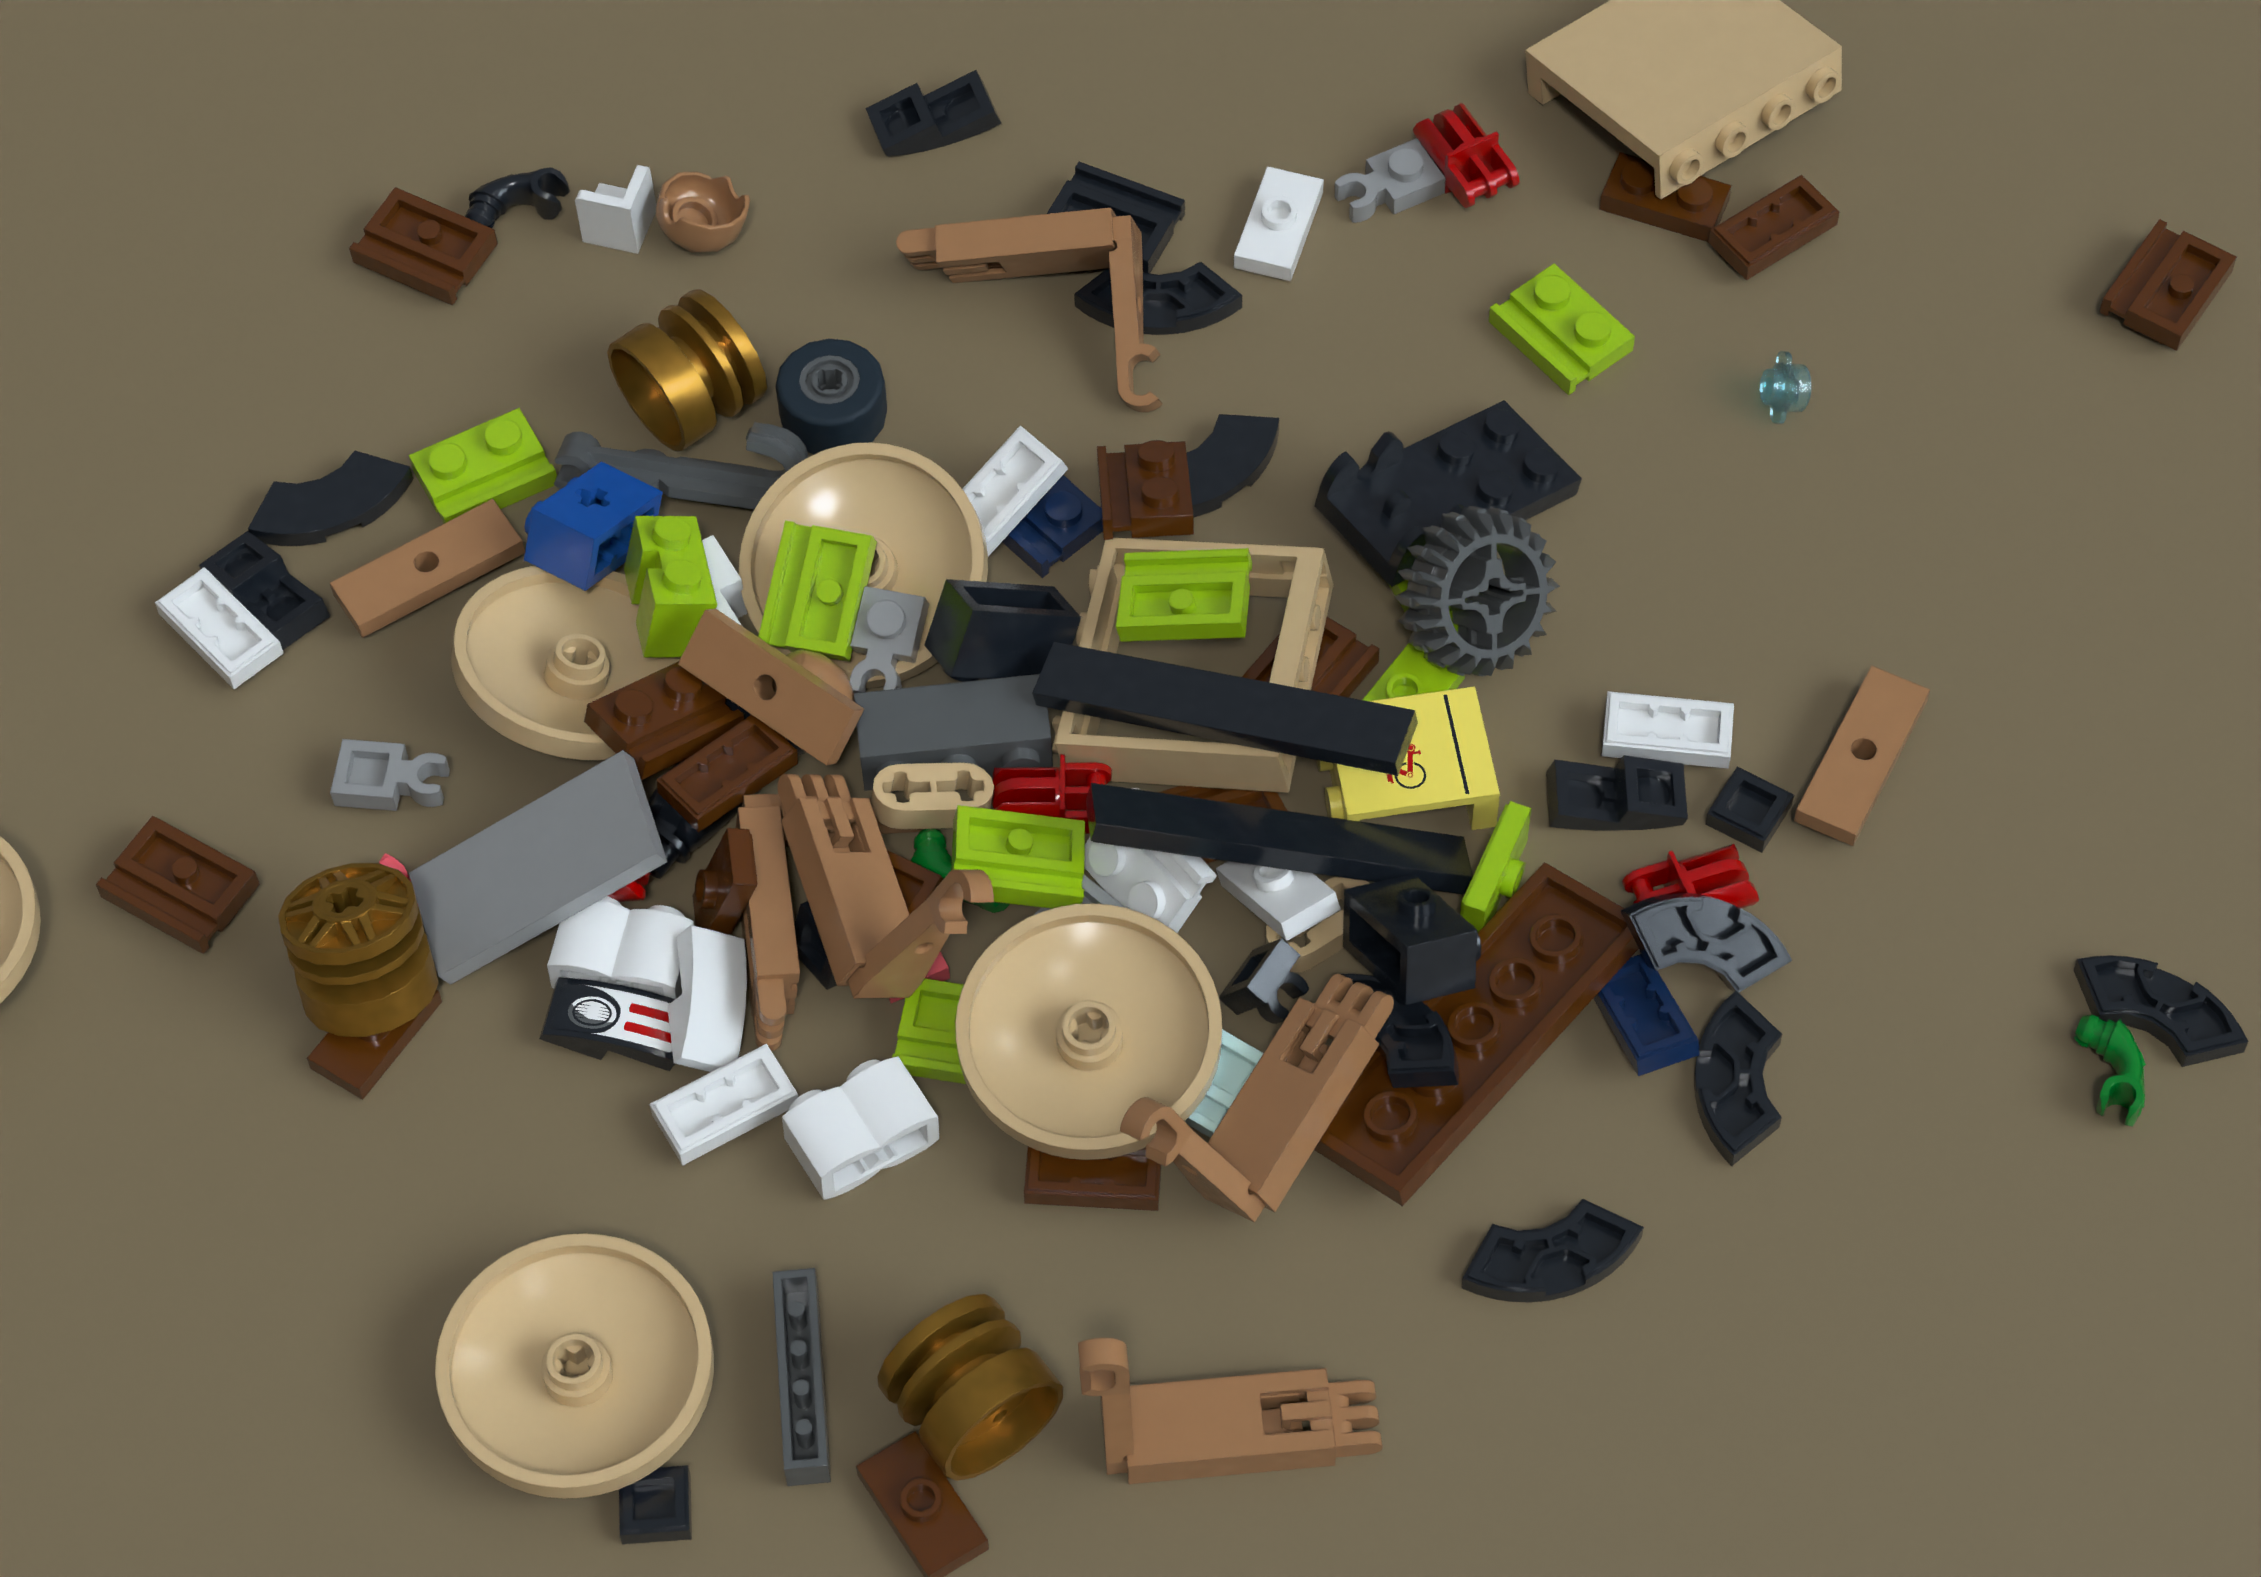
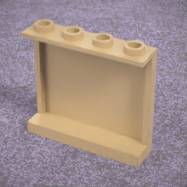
(1687, 77)

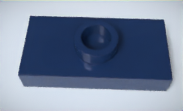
(1646, 1018)

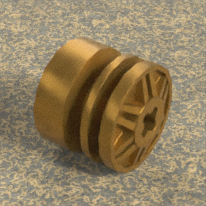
(687, 369)
(358, 949)
(970, 1386)

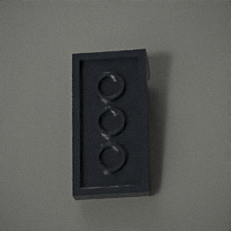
(1476, 462)

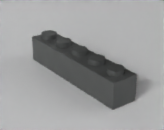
(801, 1377)

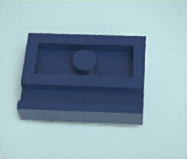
(1055, 527)

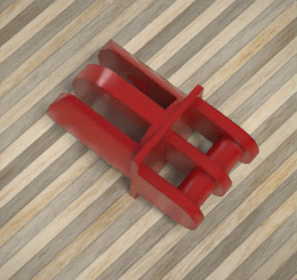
(1466, 155)
(1046, 790)
(1709, 874)

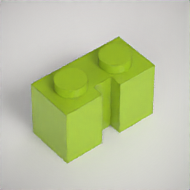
(669, 582)

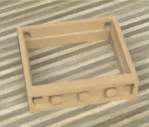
(1276, 572)

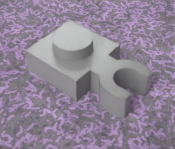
(1394, 177)
(886, 631)
(379, 772)

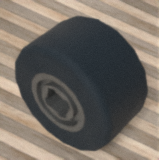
(831, 394)

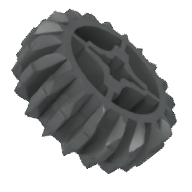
(1463, 572)

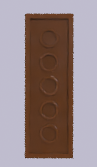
(1534, 976)

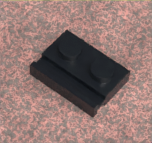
(1150, 208)

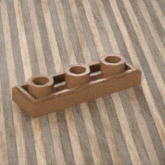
(427, 568)
(743, 671)
(1874, 731)

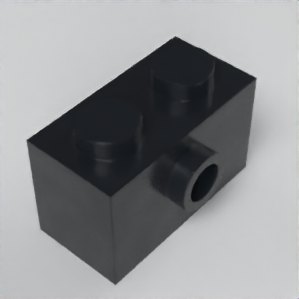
(998, 628)
(1410, 939)

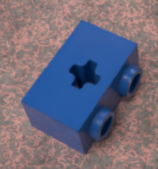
(588, 525)

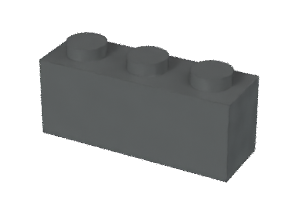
(960, 722)

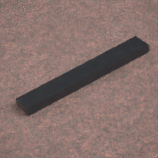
(1226, 708)
(1275, 838)

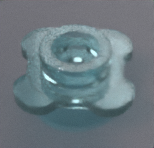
(1785, 387)

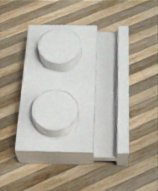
(1149, 880)

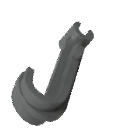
(686, 476)

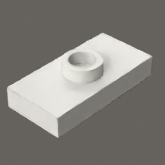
(1278, 223)
(1012, 484)
(219, 628)
(1668, 729)
(1280, 897)
(724, 1104)

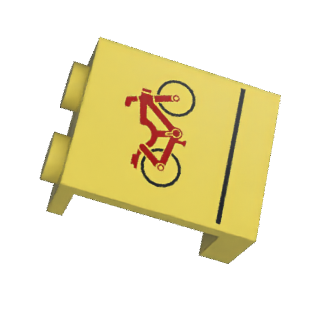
(1442, 768)

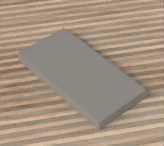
(537, 867)

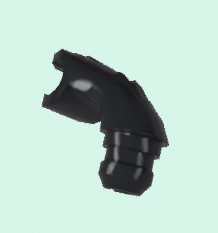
(530, 188)

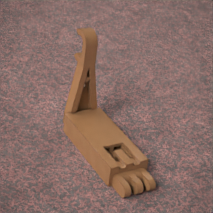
(1051, 246)
(856, 894)
(769, 919)
(1280, 1106)
(1224, 1421)

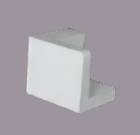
(618, 215)

